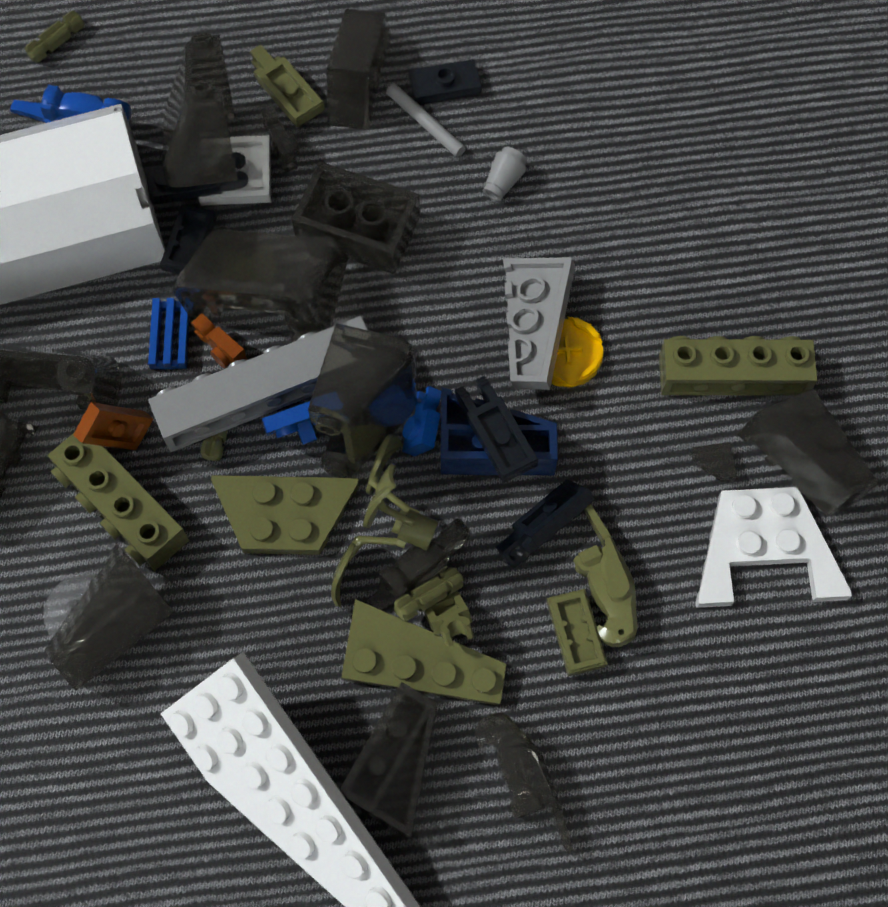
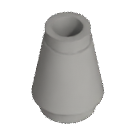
(504, 172)

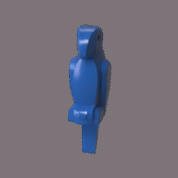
(61, 105)

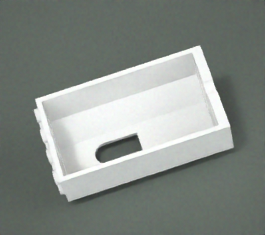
(73, 204)

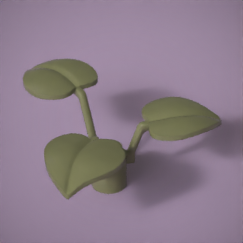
(409, 523)

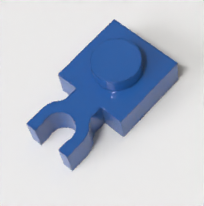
(422, 428)

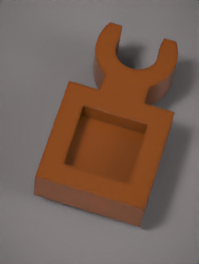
(224, 348)

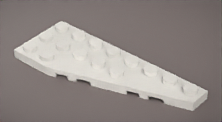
(276, 781)

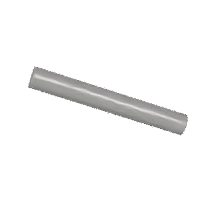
(425, 120)

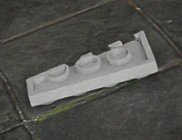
(536, 313)

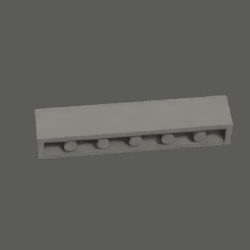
(243, 389)

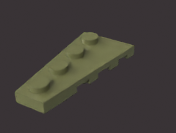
(394, 651)

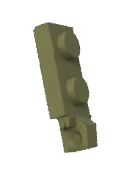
(286, 87)

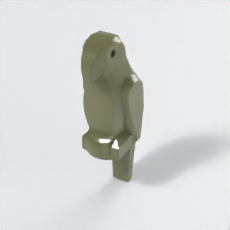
(609, 585)

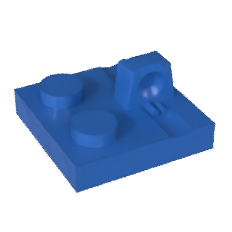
(291, 421)

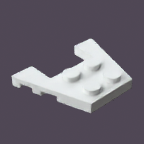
(767, 530)

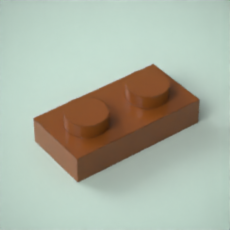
(113, 426)

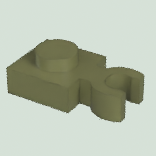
(450, 618)

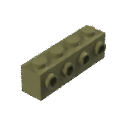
(737, 366)
(120, 500)

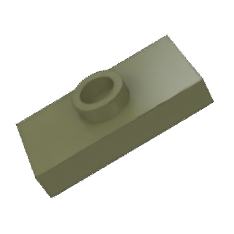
(576, 632)

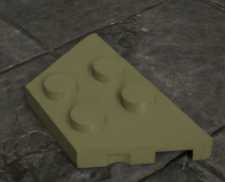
(283, 512)

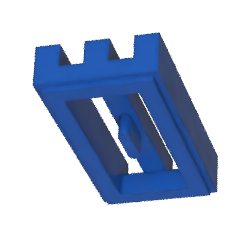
(170, 307)

